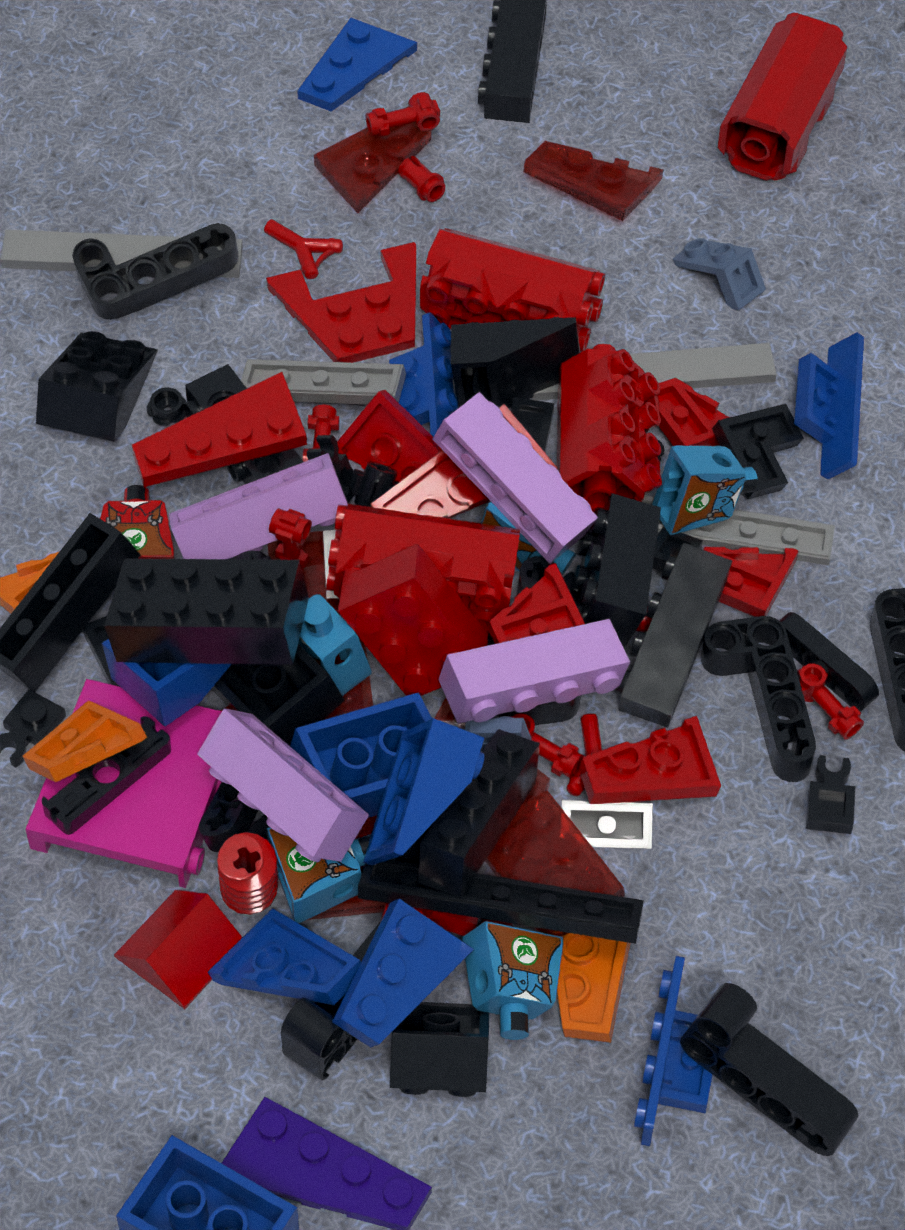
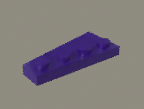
(323, 1169)

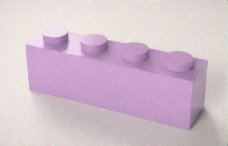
(515, 477)
(241, 517)
(533, 671)
(282, 786)

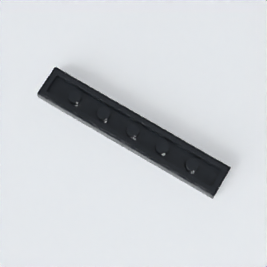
(509, 902)

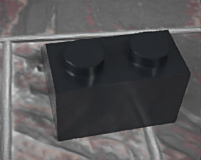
(441, 1050)

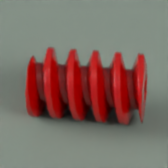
(247, 873)

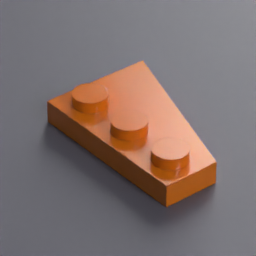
(590, 985)

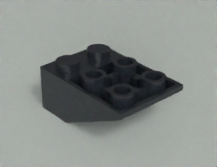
(510, 357)
(94, 385)

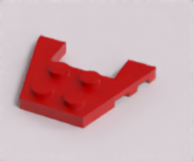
(359, 321)

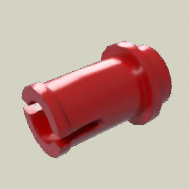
(428, 185)

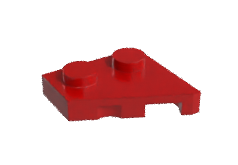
(687, 415)
(754, 577)
(537, 610)

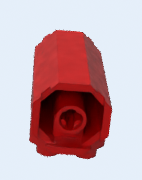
(783, 97)
(500, 283)
(603, 424)
(470, 555)

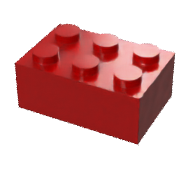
(409, 618)

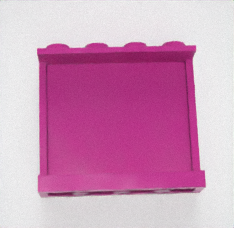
(158, 814)

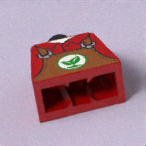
(141, 522)

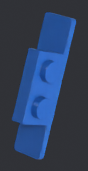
(429, 378)
(831, 401)
(672, 1074)

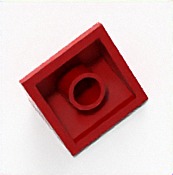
(180, 945)

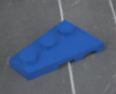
(351, 62)
(287, 961)
(397, 973)

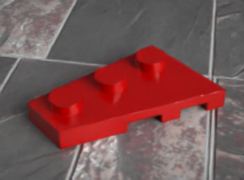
(389, 437)
(657, 768)

